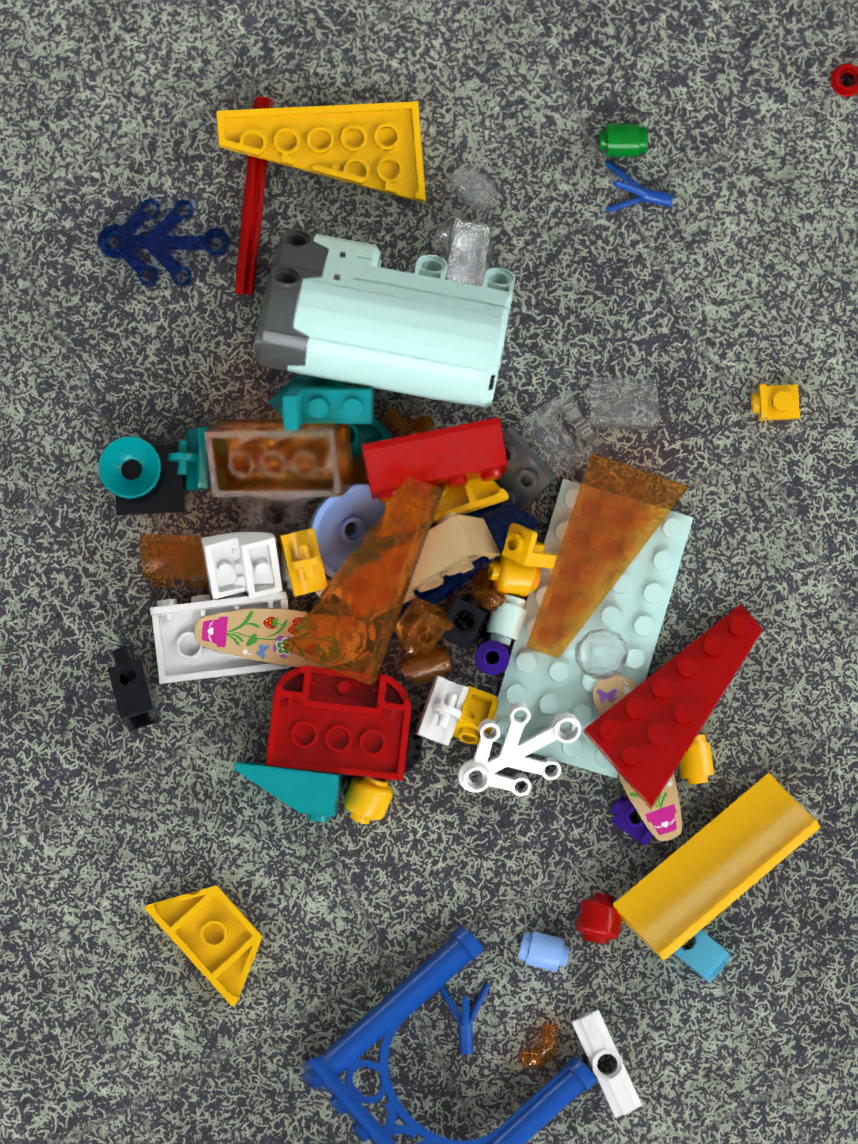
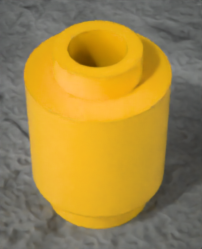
(697, 762)

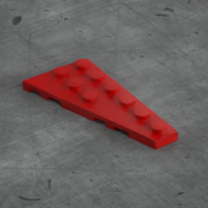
(662, 716)

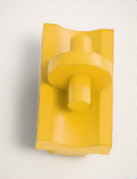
(303, 562)

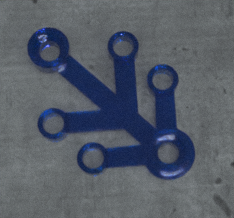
(158, 242)

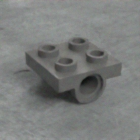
(525, 473)

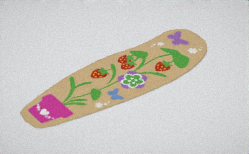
(253, 635)
(665, 817)

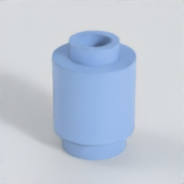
(543, 951)

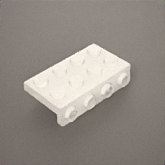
(183, 658)

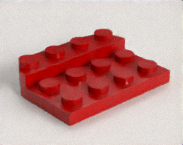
(339, 724)

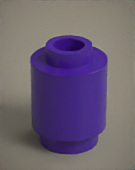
(483, 665)

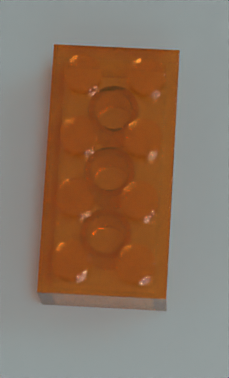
(268, 461)

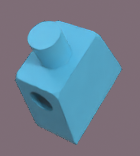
(705, 958)

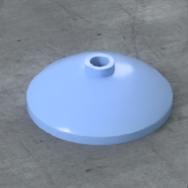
(333, 516)

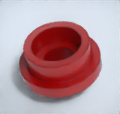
(835, 80)

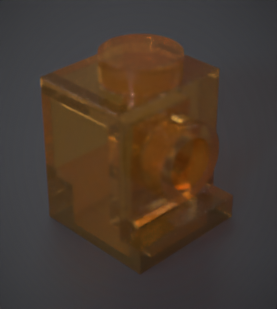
(421, 626)

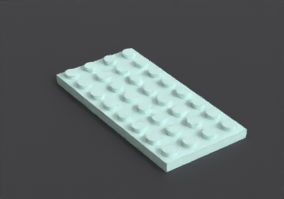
(631, 608)

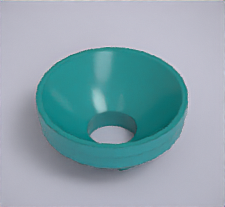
(120, 452)

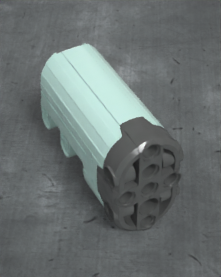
(371, 326)

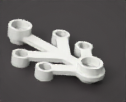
(514, 754)

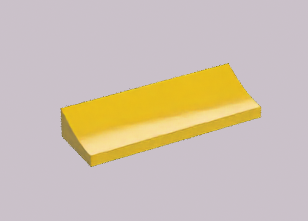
(715, 866)

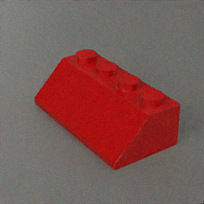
(436, 457)

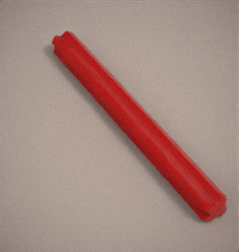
(251, 216)

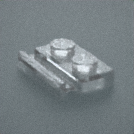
(623, 403)

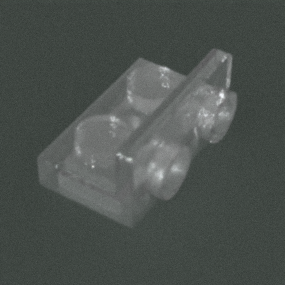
(464, 249)

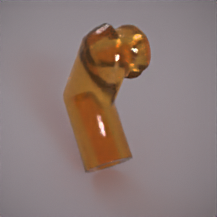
(408, 426)
(483, 594)
(542, 1052)

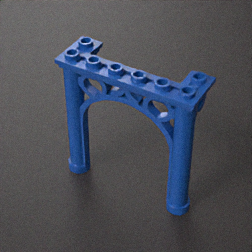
(383, 1023)

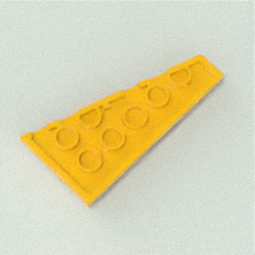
(351, 143)

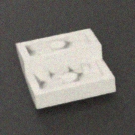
(242, 564)

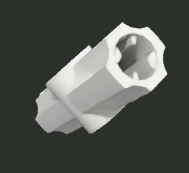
(614, 1084)

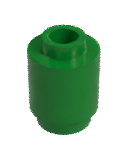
(623, 140)

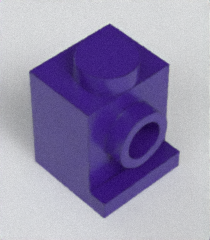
(621, 812)

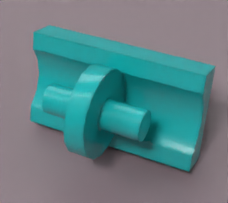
(193, 460)

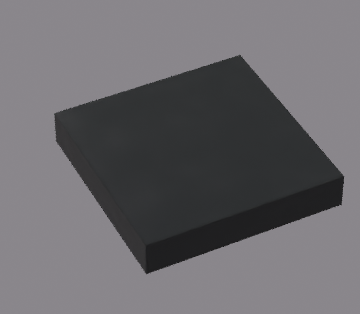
(164, 497)

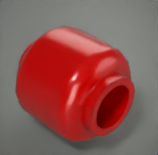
(598, 919)

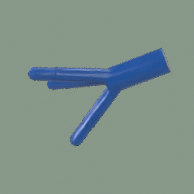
(634, 187)
(466, 1019)

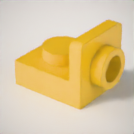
(776, 402)
(524, 549)
(475, 709)

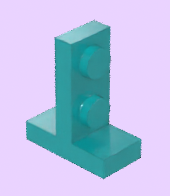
(326, 405)

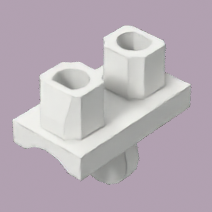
(442, 710)

